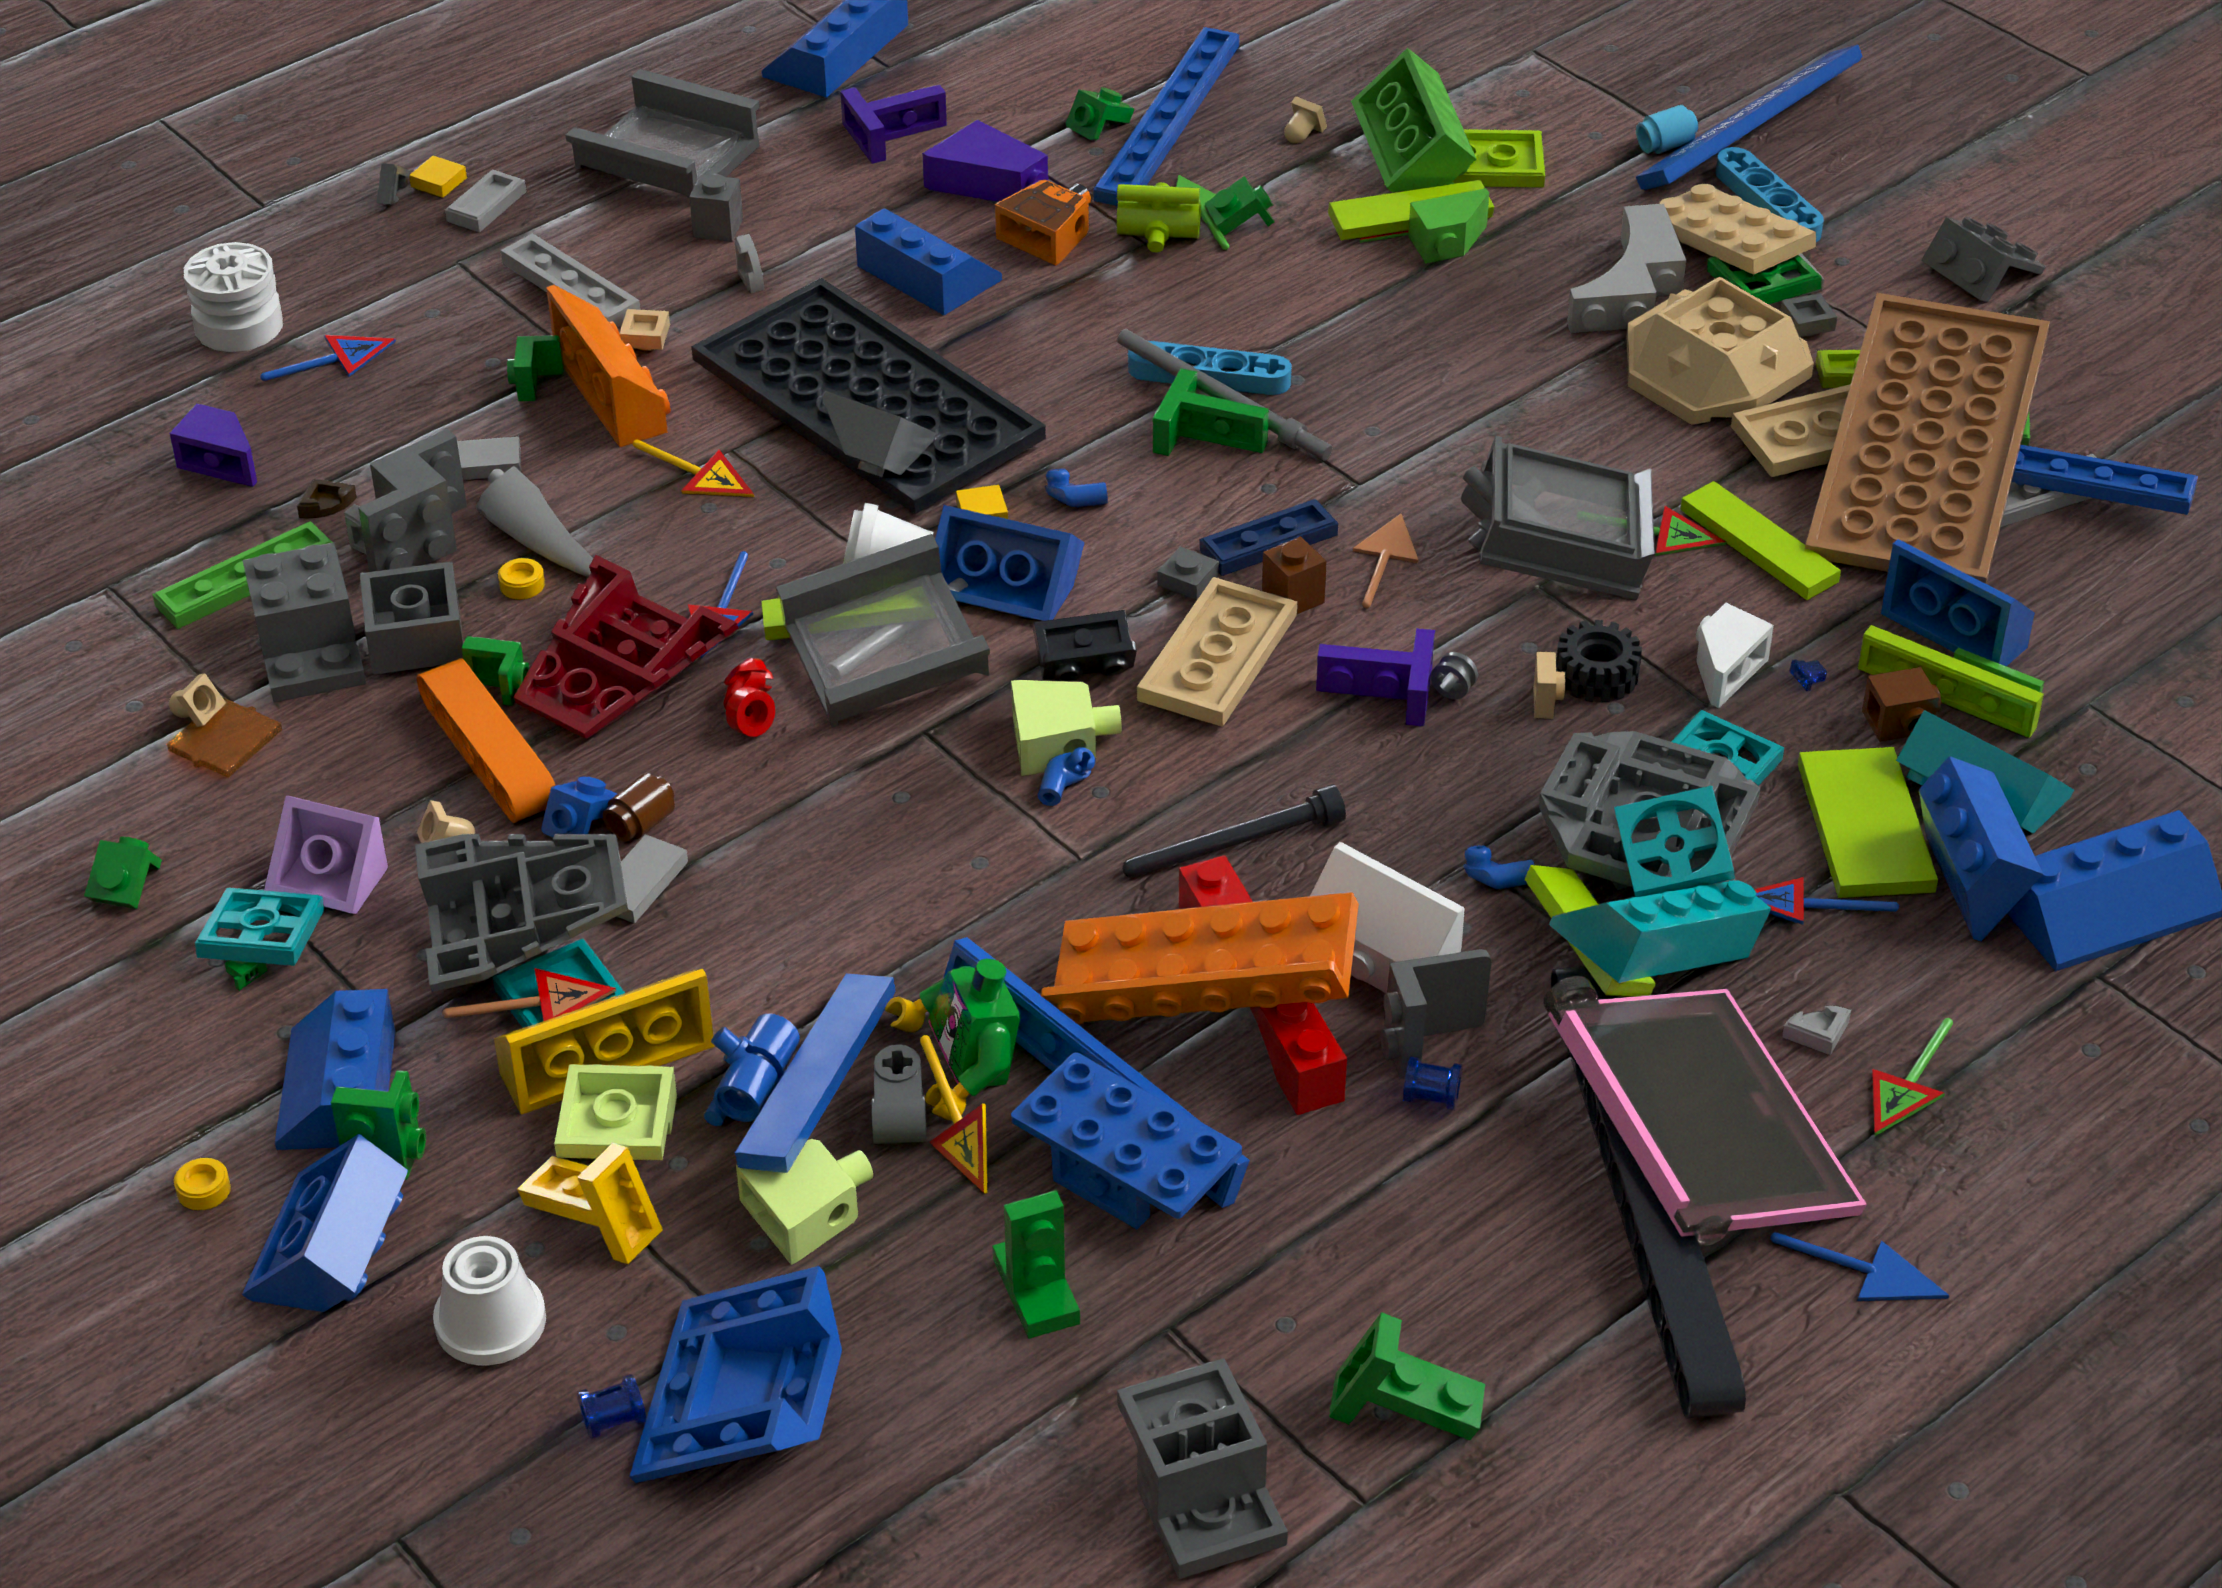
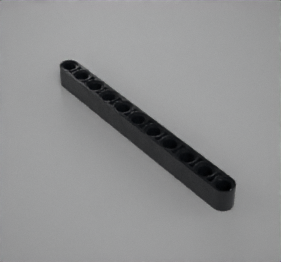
(1669, 1268)

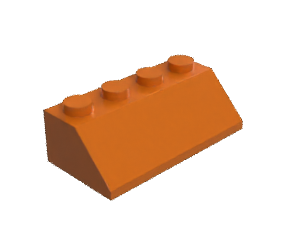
(607, 370)

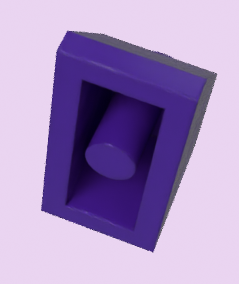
(213, 445)

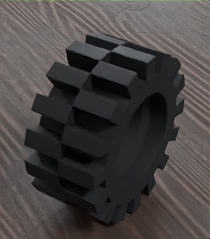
(1602, 643)

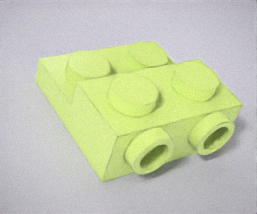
(617, 1107)

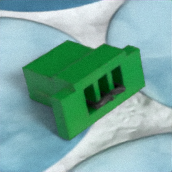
(244, 972)

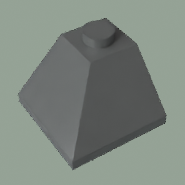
(876, 436)

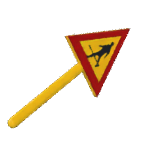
(714, 478)
(966, 1139)

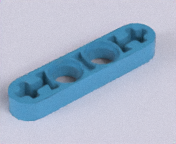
(1742, 171)
(1255, 373)

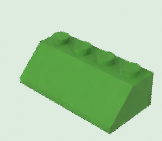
(1412, 126)

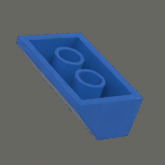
(920, 262)
(1007, 563)
(1953, 607)
(1977, 843)
(340, 1045)
(328, 1229)

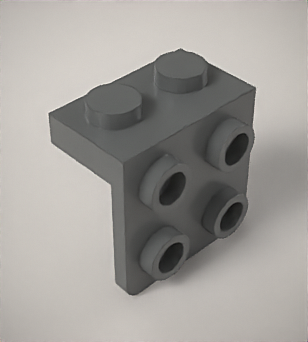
(1977, 255)
(1432, 999)

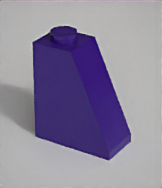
(983, 164)

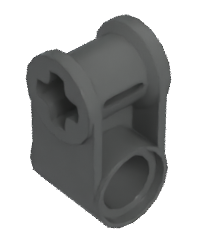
(898, 1097)

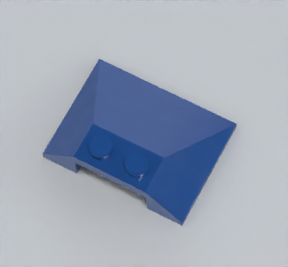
(742, 1375)

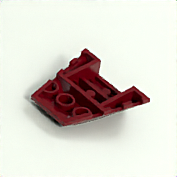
(613, 652)

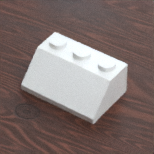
(1394, 916)

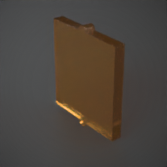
(225, 739)

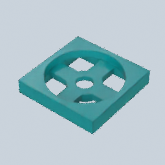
(1732, 739)
(1665, 808)
(244, 906)

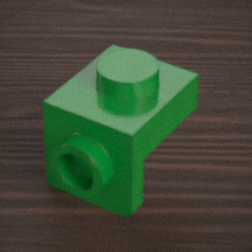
(1093, 108)
(1238, 204)
(532, 358)
(496, 664)
(120, 872)

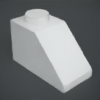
(1731, 650)

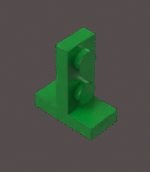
(1206, 419)
(1034, 1264)
(1404, 1384)

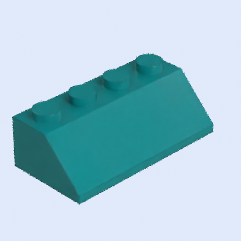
(1667, 930)

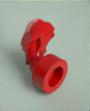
(746, 700)

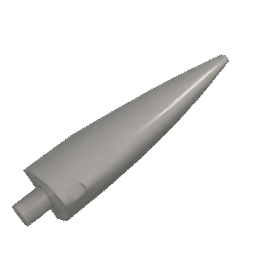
(524, 514)

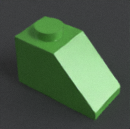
(1448, 224)

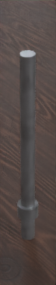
(1288, 431)

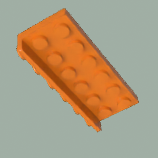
(1206, 958)

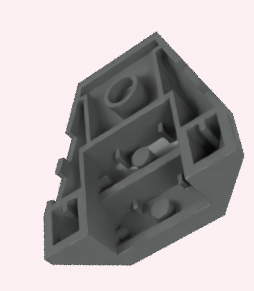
(512, 899)

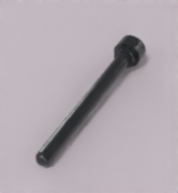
(1322, 807)

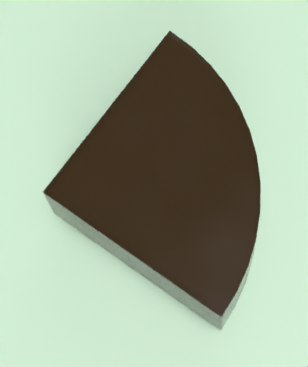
(325, 498)

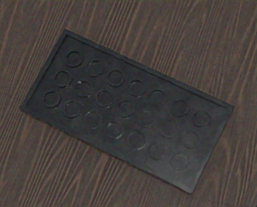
(837, 345)

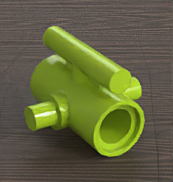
(1158, 213)

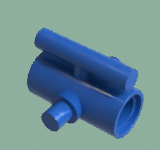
(754, 1067)

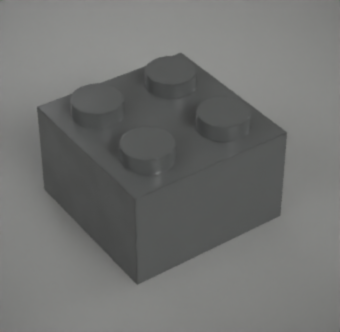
(411, 617)

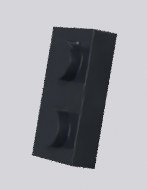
(1084, 646)

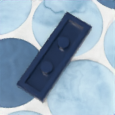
(1245, 543)

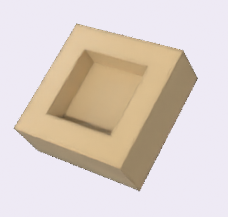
(645, 329)
(1547, 685)

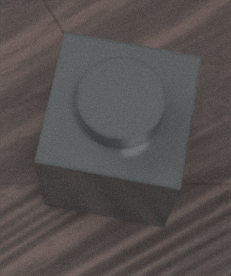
(716, 207)

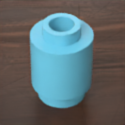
(1667, 129)

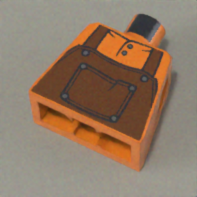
(1044, 219)

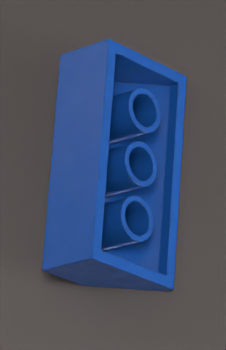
(838, 45)
(2120, 891)

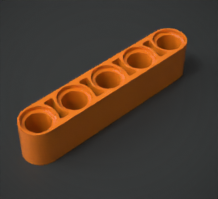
(486, 739)

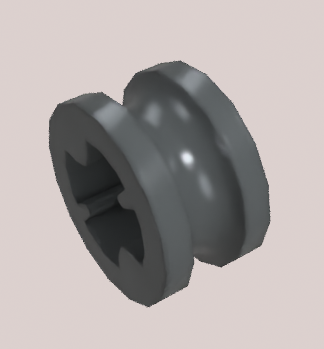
(1446, 683)

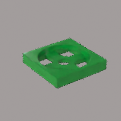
(1777, 286)

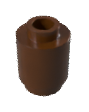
(639, 807)

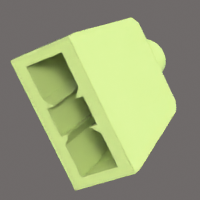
(1055, 720)
(808, 1202)

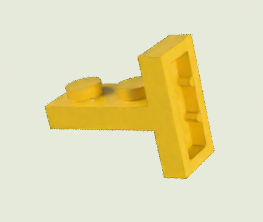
(598, 1194)

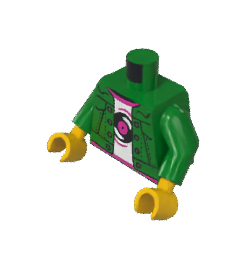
(972, 1024)

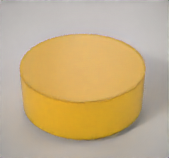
(521, 578)
(202, 1184)

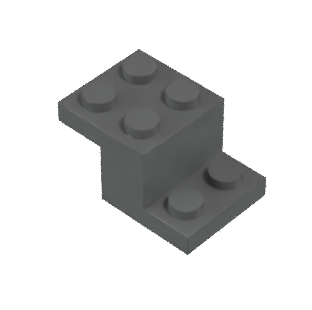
(414, 504)
(304, 622)
(1202, 1468)

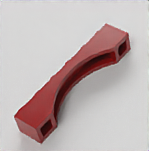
(1297, 1039)

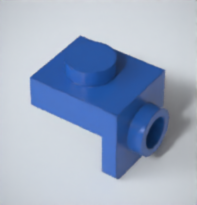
(575, 805)

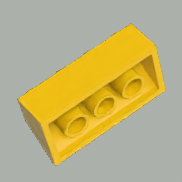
(629, 1029)

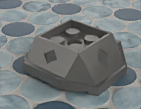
(1627, 769)

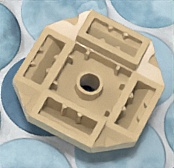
(1715, 353)

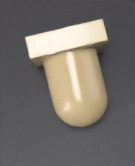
(1305, 119)
(198, 701)
(438, 825)

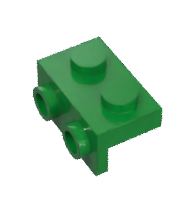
(382, 1118)

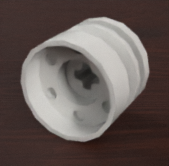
(233, 297)

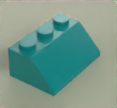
(2029, 791)

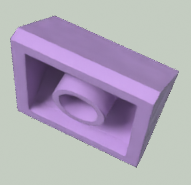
(327, 854)

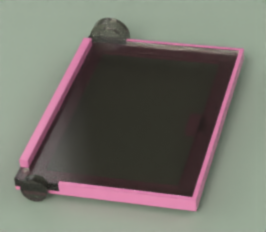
(1702, 1109)

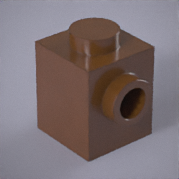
(1295, 573)
(1897, 700)

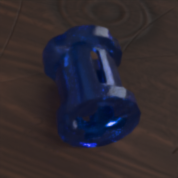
(1432, 1083)
(611, 1406)

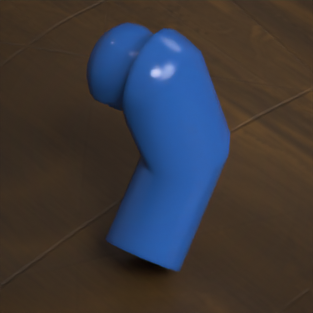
(1072, 494)
(1063, 772)
(1493, 874)

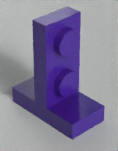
(891, 117)
(1381, 673)

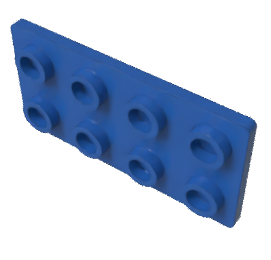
(1123, 1143)

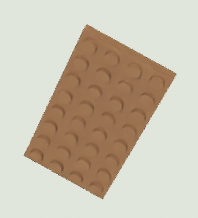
(1929, 435)

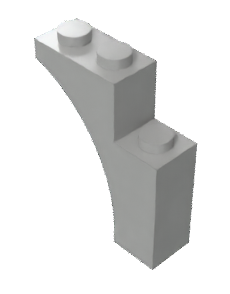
(1648, 269)

